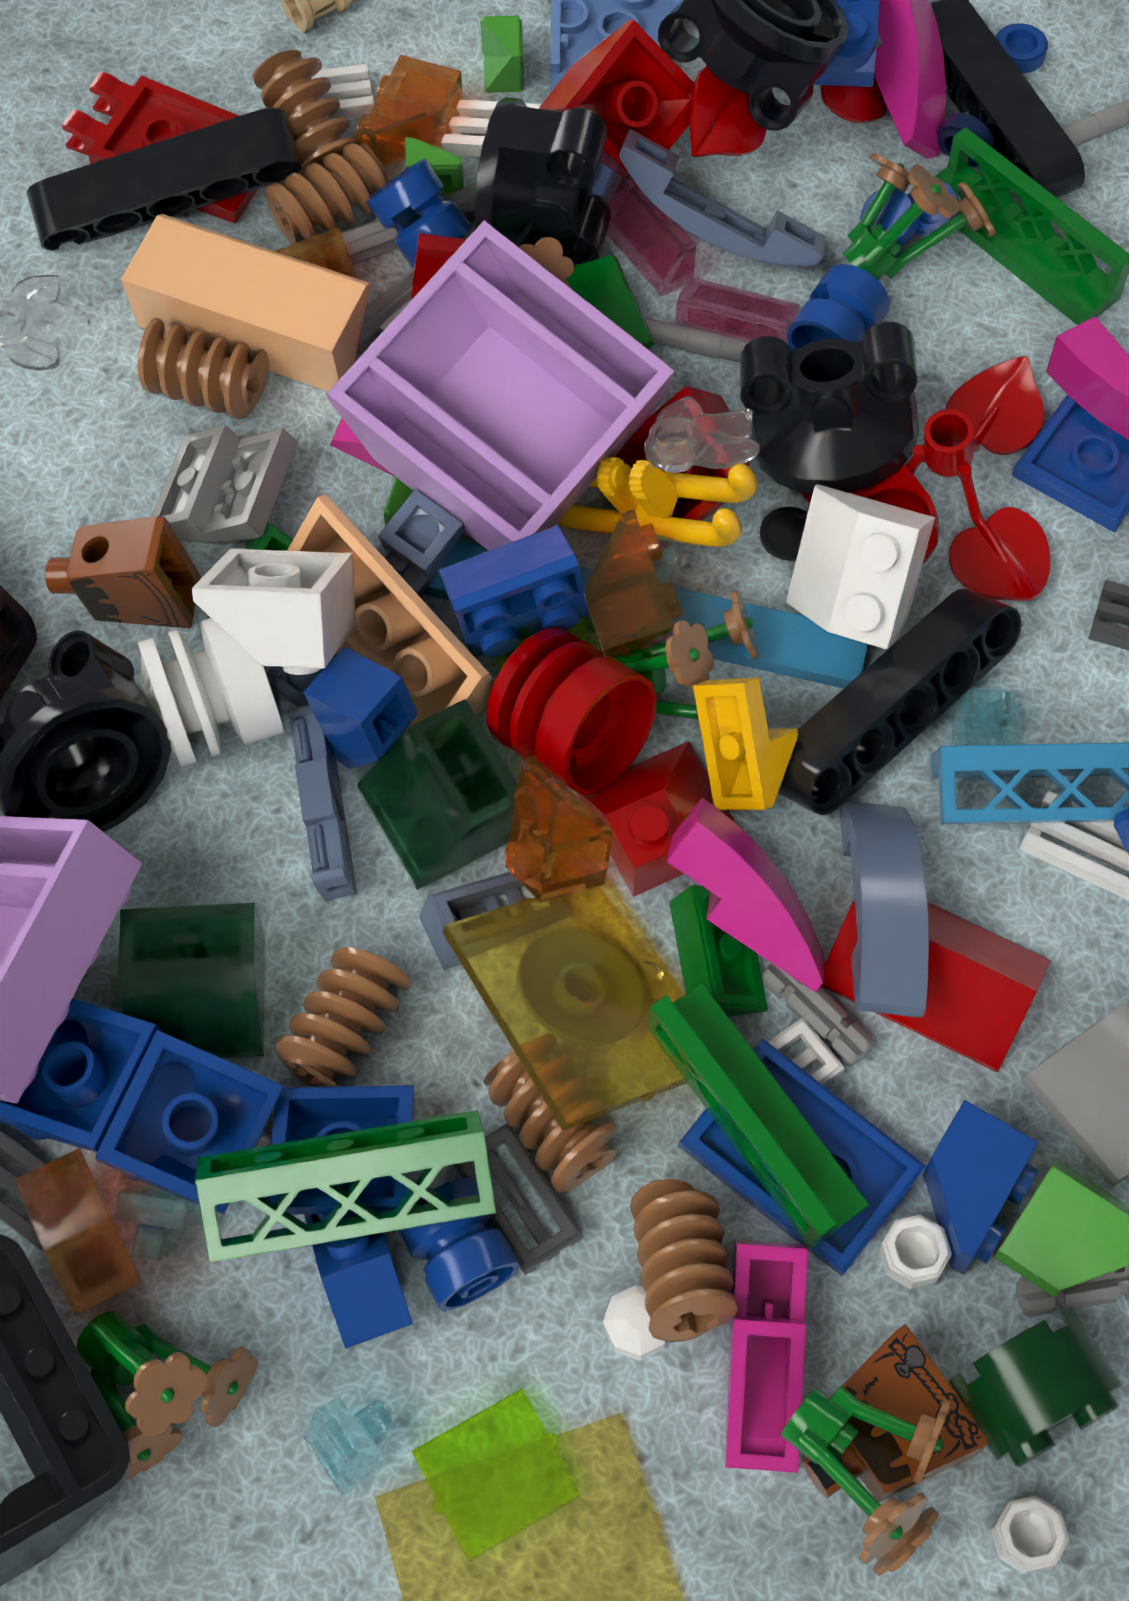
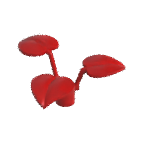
(725, 126)
(1005, 414)

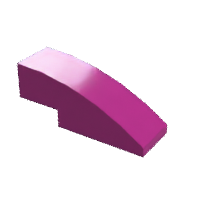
(912, 72)
(1093, 373)
(747, 893)
(765, 1354)

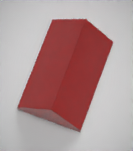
(974, 987)

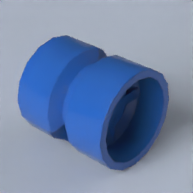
(418, 191)
(840, 307)
(461, 1253)

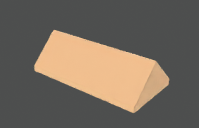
(250, 296)
(394, 622)

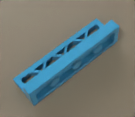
(1030, 760)

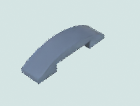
(780, 243)
(415, 546)
(889, 909)

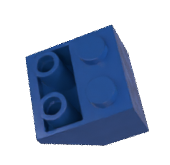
(516, 592)

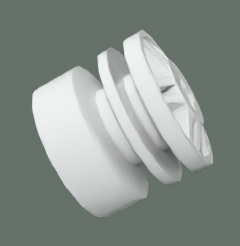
(208, 690)

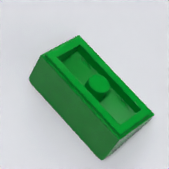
(607, 289)
(715, 957)

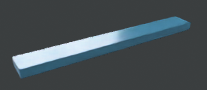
(785, 640)

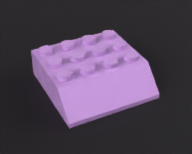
(499, 391)
(55, 907)

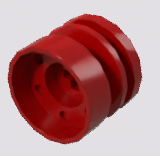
(571, 709)

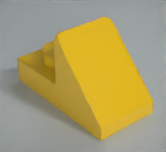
(740, 751)

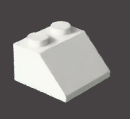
(858, 566)
(282, 604)

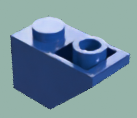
(359, 707)
(971, 1178)
(360, 1285)

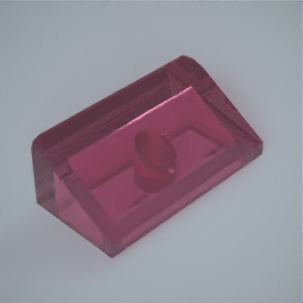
(650, 239)
(733, 311)

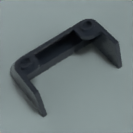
(55, 1420)

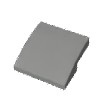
(224, 484)
(1089, 1092)

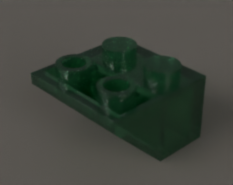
(441, 794)
(196, 974)

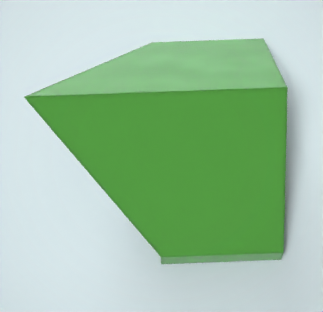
(1067, 1233)

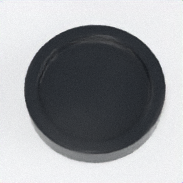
(783, 531)

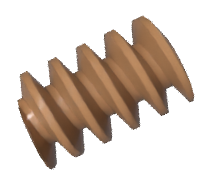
(289, 86)
(326, 192)
(201, 374)
(339, 1015)
(573, 1152)
(682, 1260)

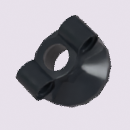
(760, 48)
(540, 178)
(833, 407)
(81, 739)

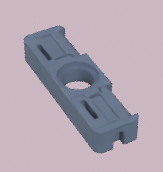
(322, 807)

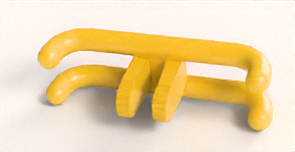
(654, 496)

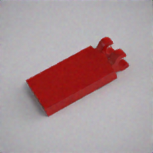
(144, 117)

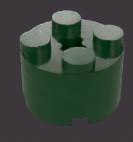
(1037, 1386)

